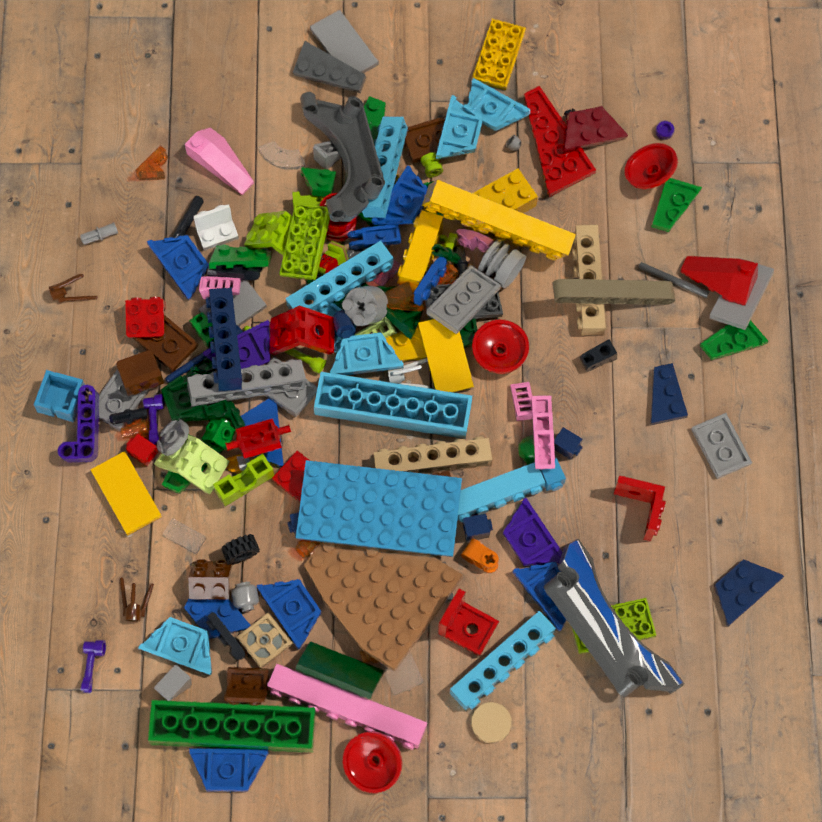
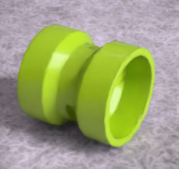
(431, 165)

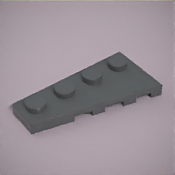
(326, 69)

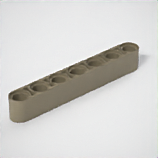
(613, 291)

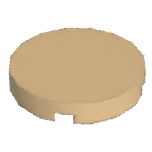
(491, 722)

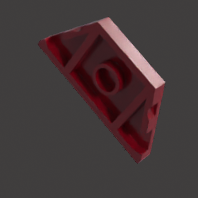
(591, 128)

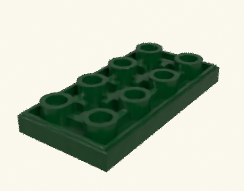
(340, 670)

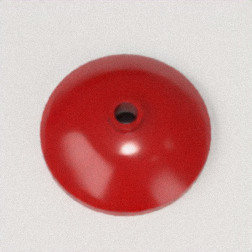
(651, 166)
(504, 336)
(364, 770)

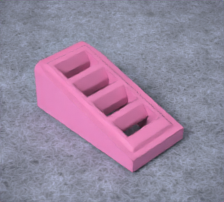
(211, 282)
(522, 415)

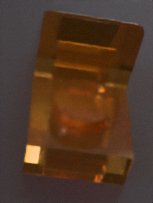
(150, 167)
(402, 298)

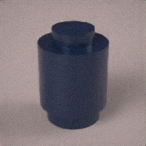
(343, 324)

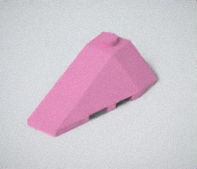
(216, 156)

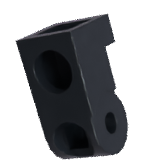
(598, 356)

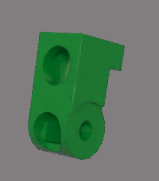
(201, 326)

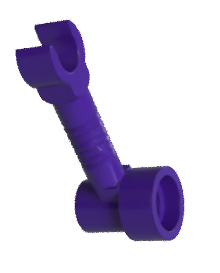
(153, 404)
(92, 649)

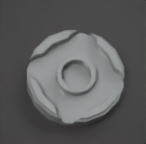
(173, 437)

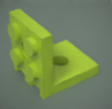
(269, 231)

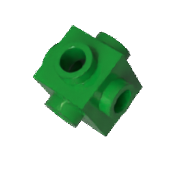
(218, 433)

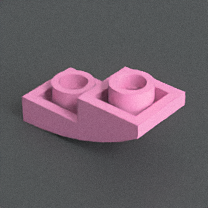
(473, 239)

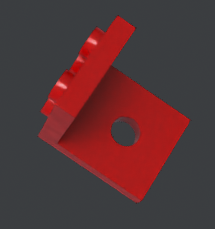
(298, 328)
(644, 492)
(459, 617)

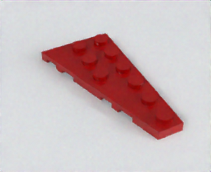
(548, 128)

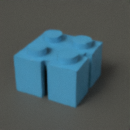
(58, 396)

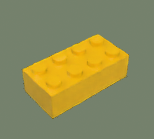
(510, 191)
(419, 254)

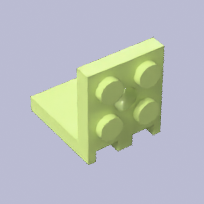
(189, 460)

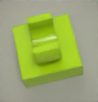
(450, 241)

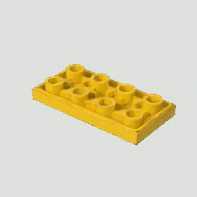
(499, 54)
(445, 357)
(126, 493)

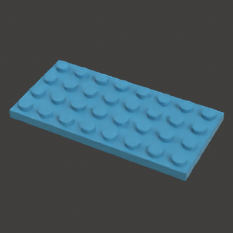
(379, 508)

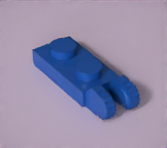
(371, 235)
(429, 280)

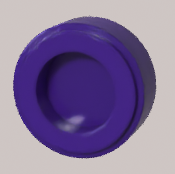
(665, 130)

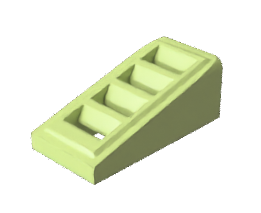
(379, 325)

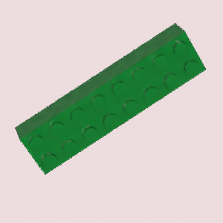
(232, 726)

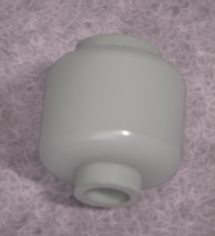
(245, 596)

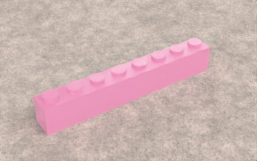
(347, 706)

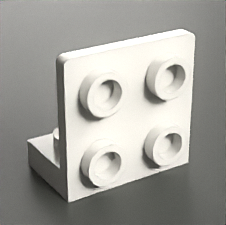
(215, 227)

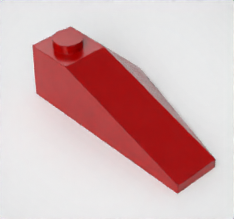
(727, 276)

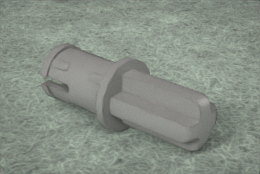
(99, 233)

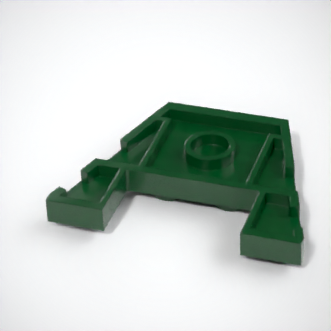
(179, 403)

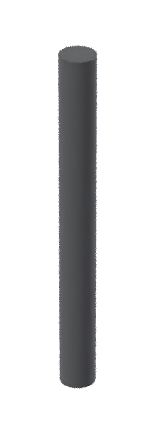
(679, 282)

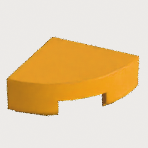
(233, 465)

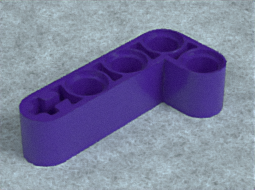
(83, 424)

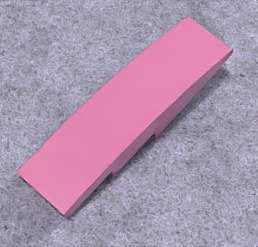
(543, 432)

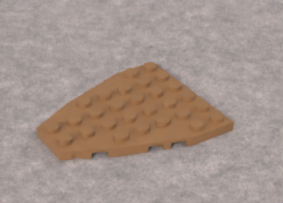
(381, 595)

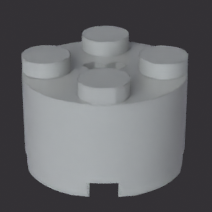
(365, 305)

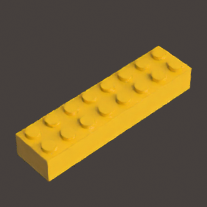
(498, 220)

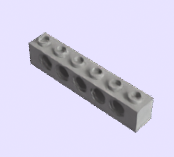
(256, 387)

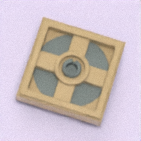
(264, 640)

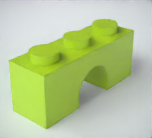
(234, 487)

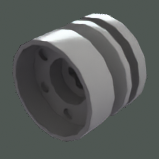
(503, 264)

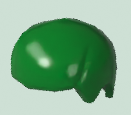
(526, 449)

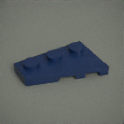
(666, 396)

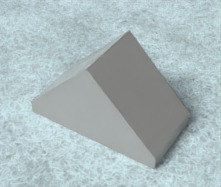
(326, 154)
(173, 683)

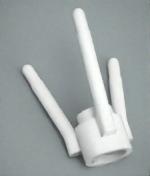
(397, 375)

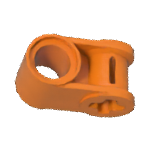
(478, 554)

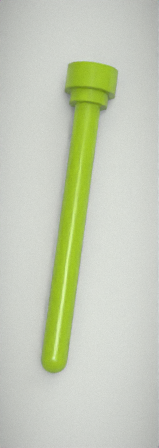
(316, 364)

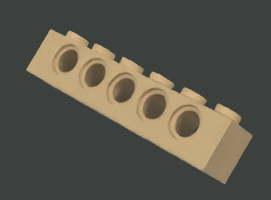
(588, 235)
(440, 449)

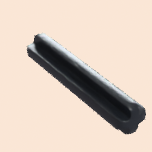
(188, 218)

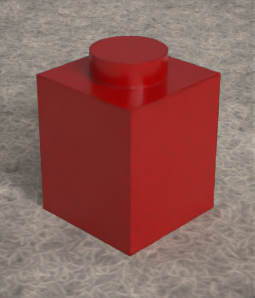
(141, 449)

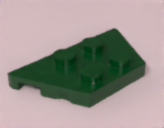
(404, 320)

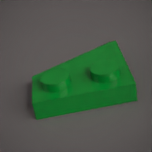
(319, 181)

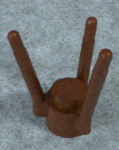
(59, 290)
(133, 612)

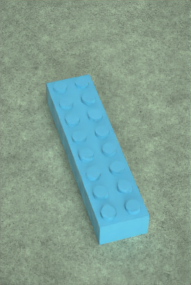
(393, 405)

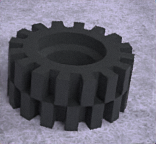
(240, 549)

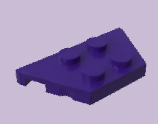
(252, 346)
(531, 538)

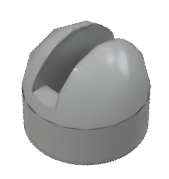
(513, 143)

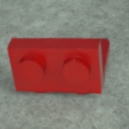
(145, 317)

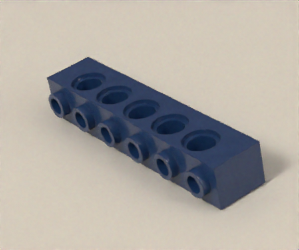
(224, 339)

